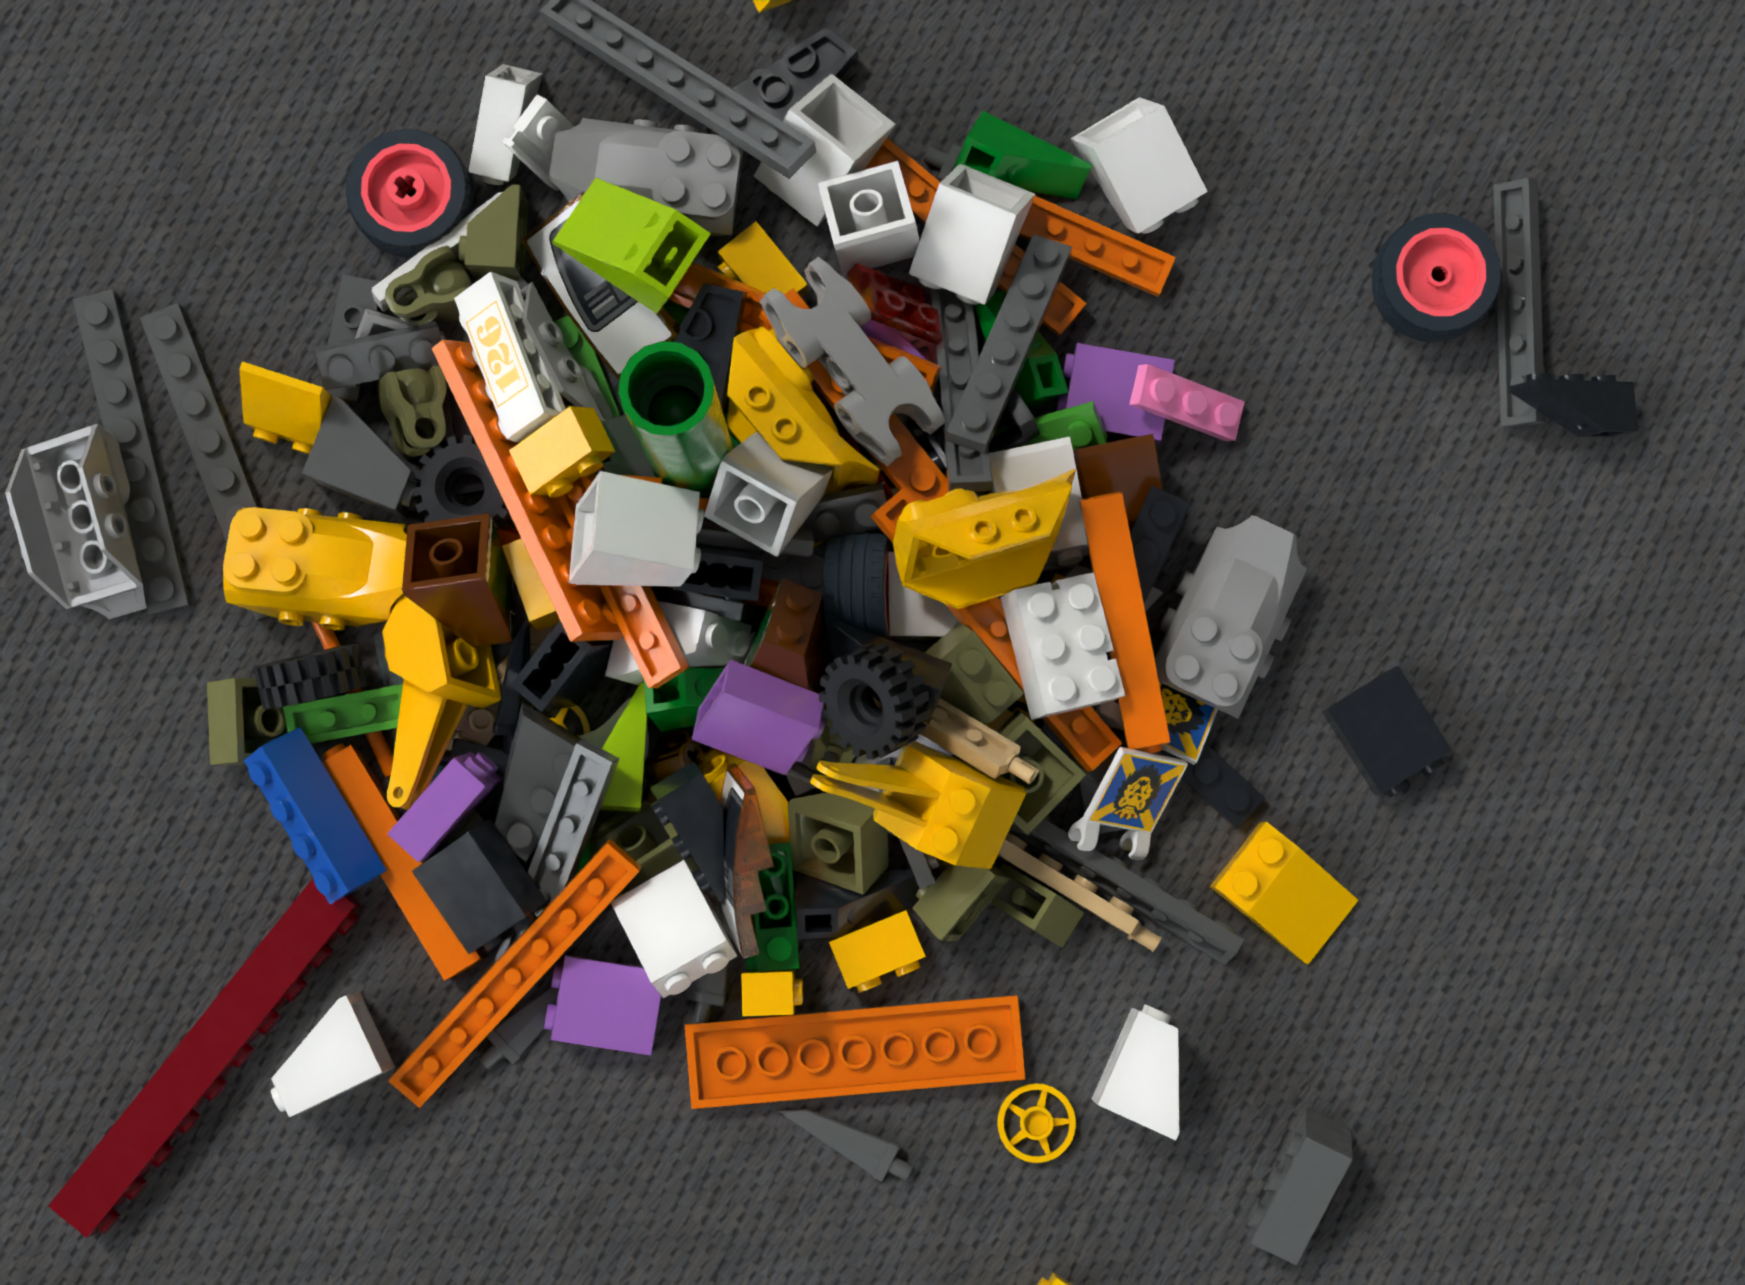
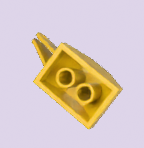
(439, 682)
(932, 802)

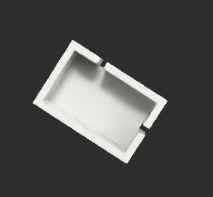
(1062, 646)

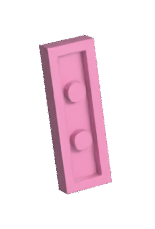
(1186, 402)

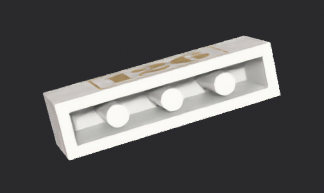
(507, 356)

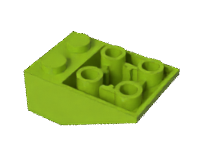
(631, 241)

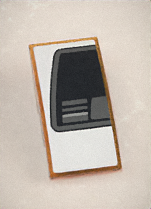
(603, 313)
(744, 854)

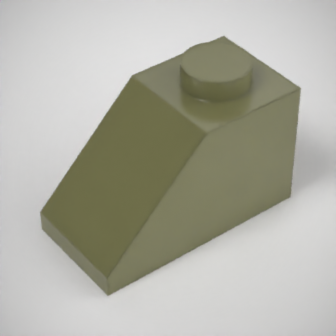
(1037, 907)

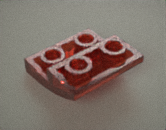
(896, 303)

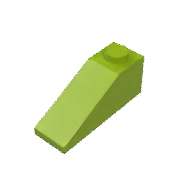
(628, 744)

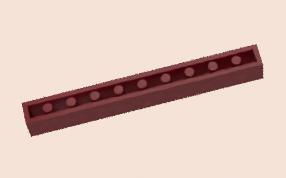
(202, 1059)

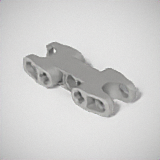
(836, 339)

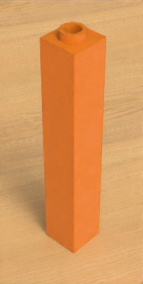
(1126, 619)
(377, 818)

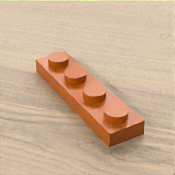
(1099, 246)

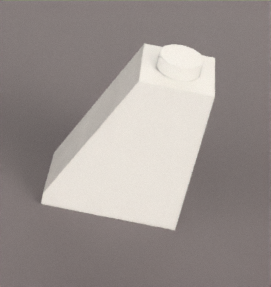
(503, 101)

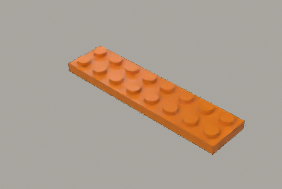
(536, 517)
(854, 1051)

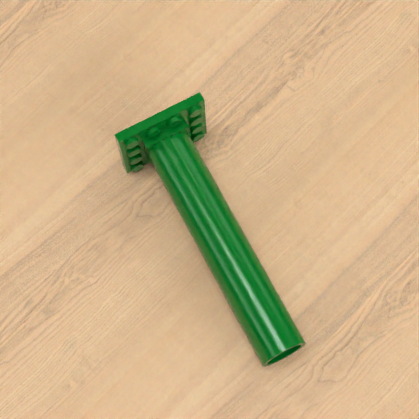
(676, 415)

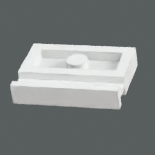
(535, 137)

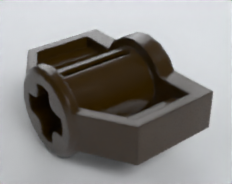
(667, 761)

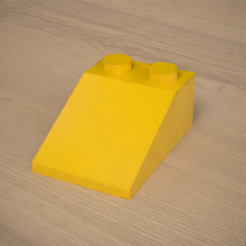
(282, 407)
(1284, 892)

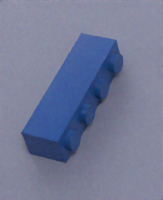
(314, 815)

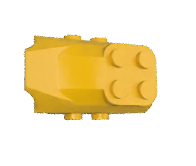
(778, 401)
(980, 546)
(314, 566)

